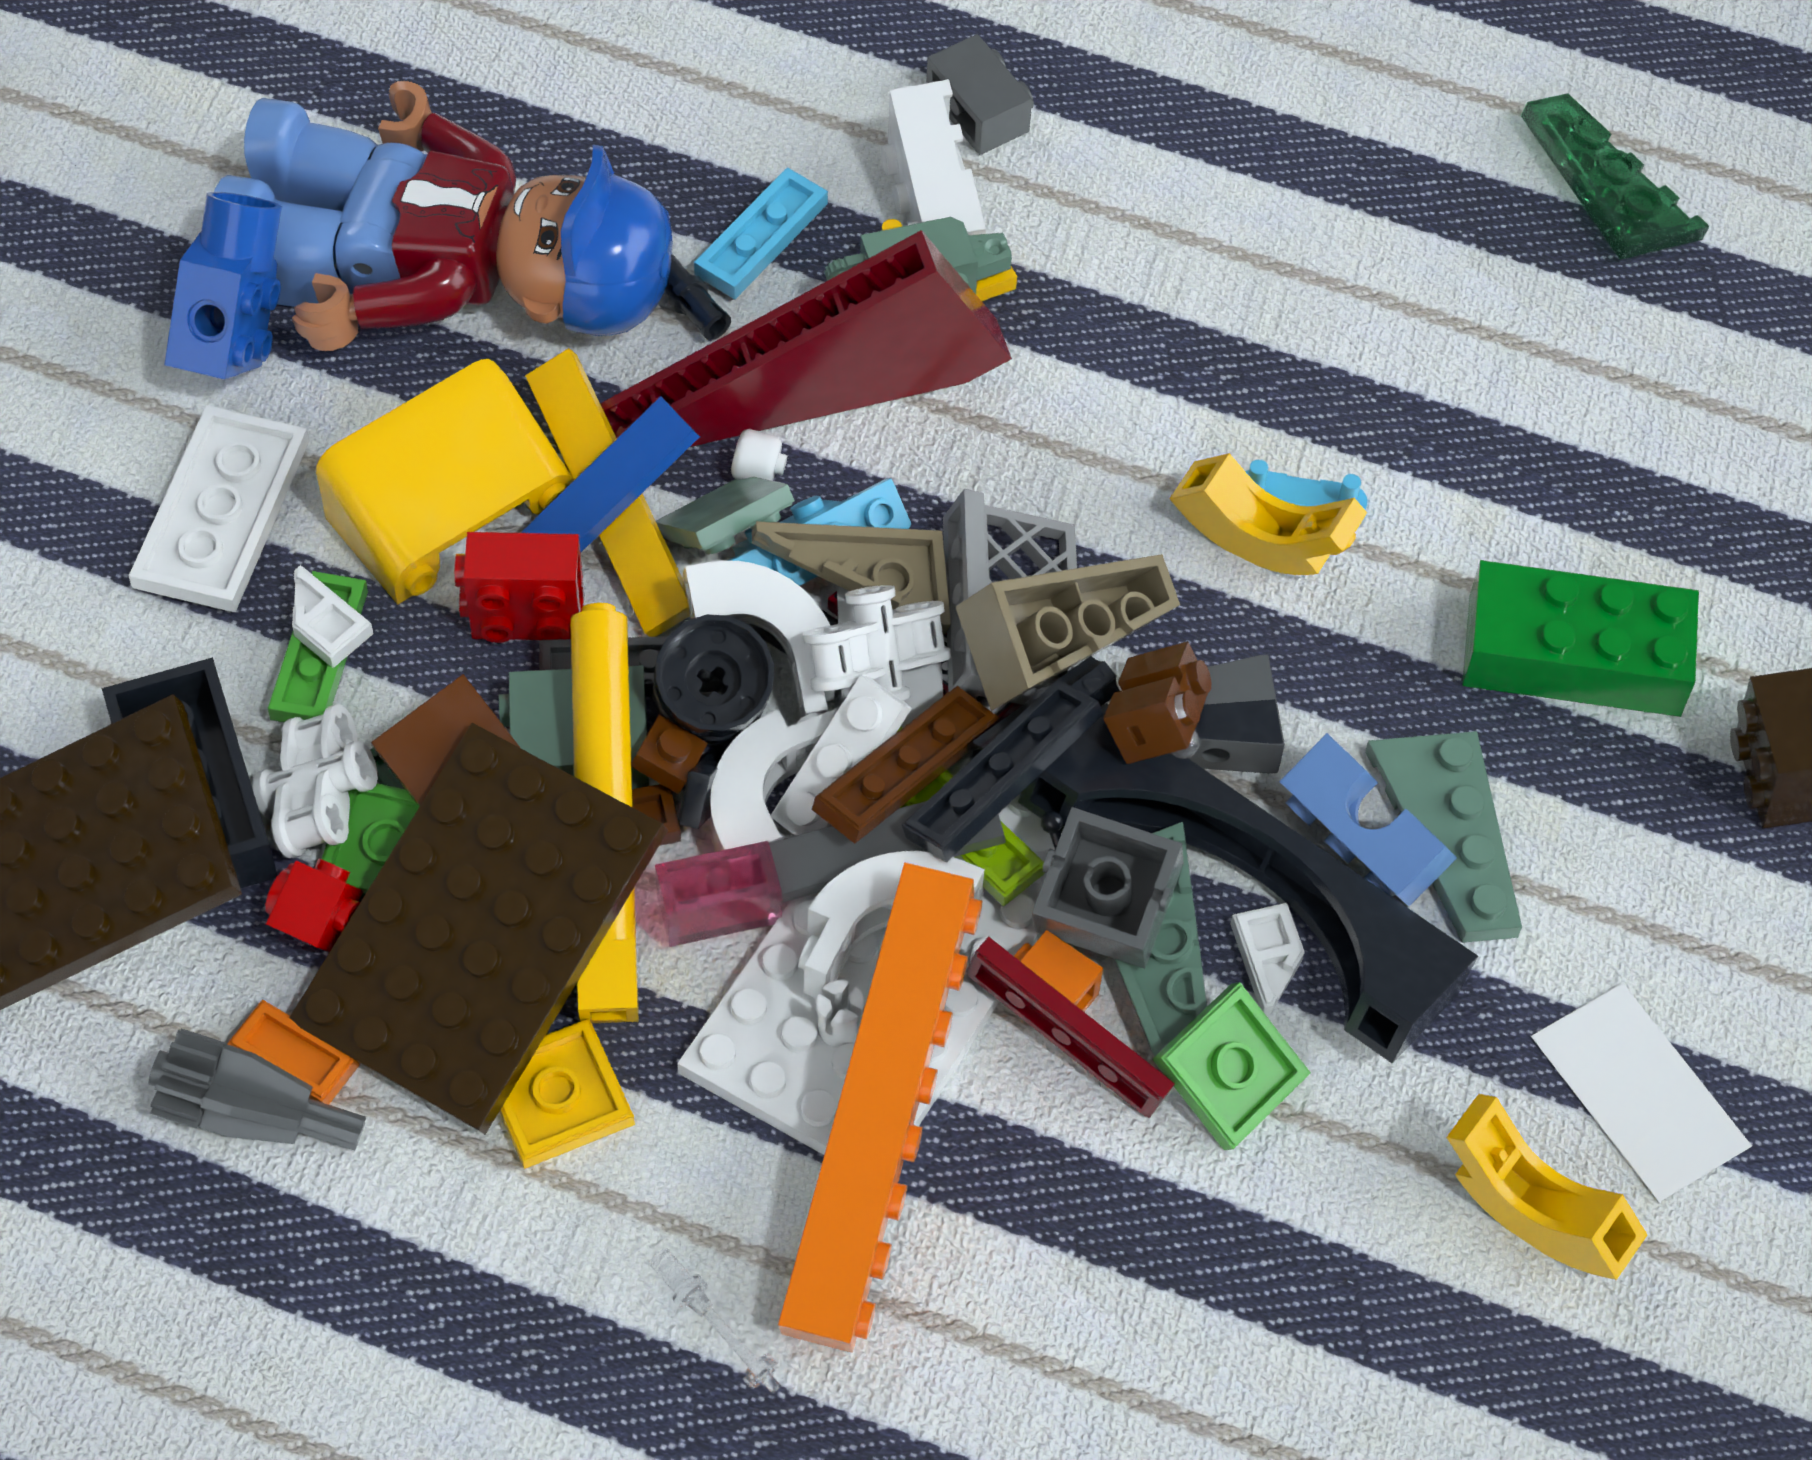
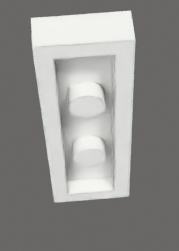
(858, 728)

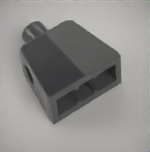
(1241, 719)

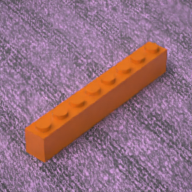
(878, 1109)

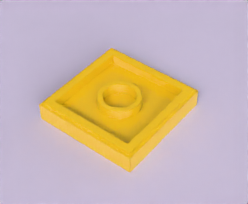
(565, 1097)

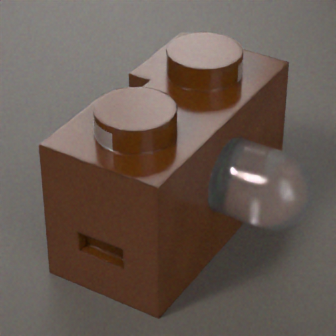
(1159, 704)

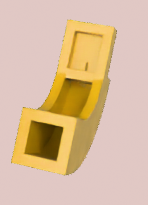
(1260, 527)
(1547, 1210)

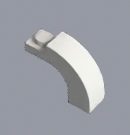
(768, 601)
(752, 769)
(858, 905)

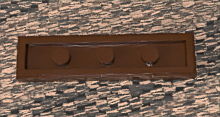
(903, 765)

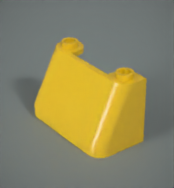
(435, 473)

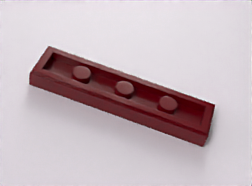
(1069, 1028)

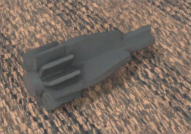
(242, 1095)

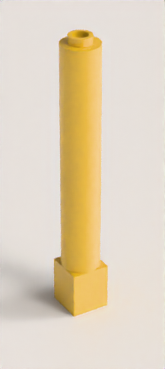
(604, 761)

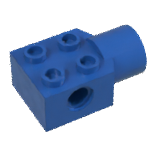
(226, 289)

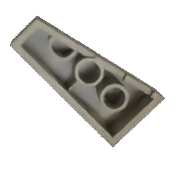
(1051, 621)

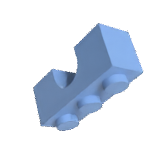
(1330, 788)

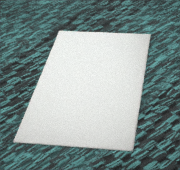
(1641, 1092)

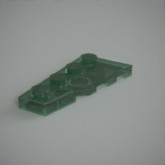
(1608, 181)

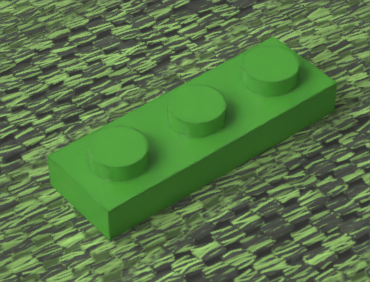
(305, 680)

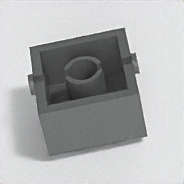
(1108, 887)

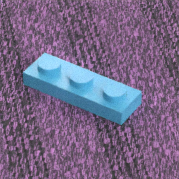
(760, 233)

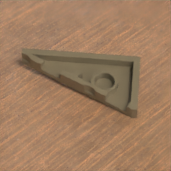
(865, 558)

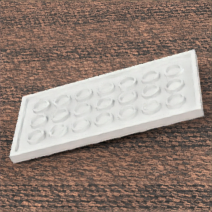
(790, 1052)

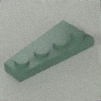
(1449, 792)
(1172, 985)

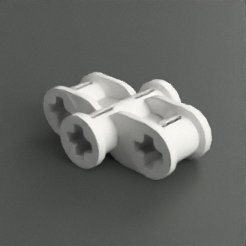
(877, 642)
(310, 793)

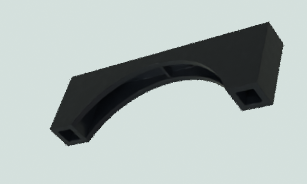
(1388, 959)

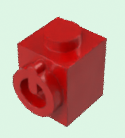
(312, 902)

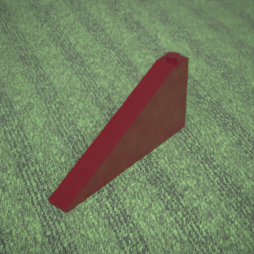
(853, 342)

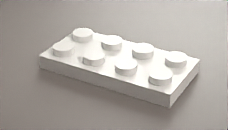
(219, 508)

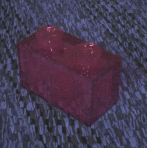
(718, 893)

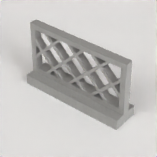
(968, 567)

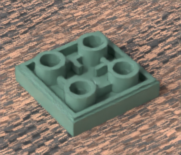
(728, 510)

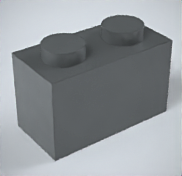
(985, 94)

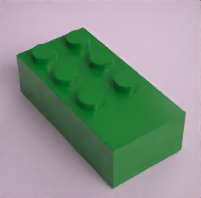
(1581, 638)

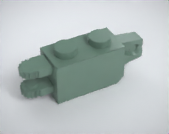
(969, 255)

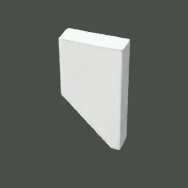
(325, 620)
(1268, 950)

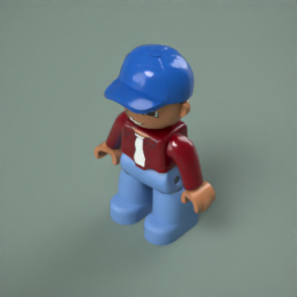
(444, 226)

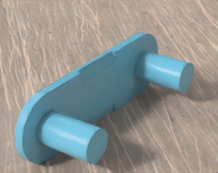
(1306, 491)

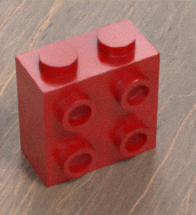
(520, 585)

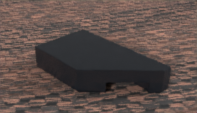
(696, 799)

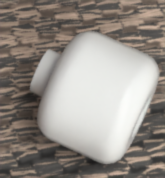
(758, 456)

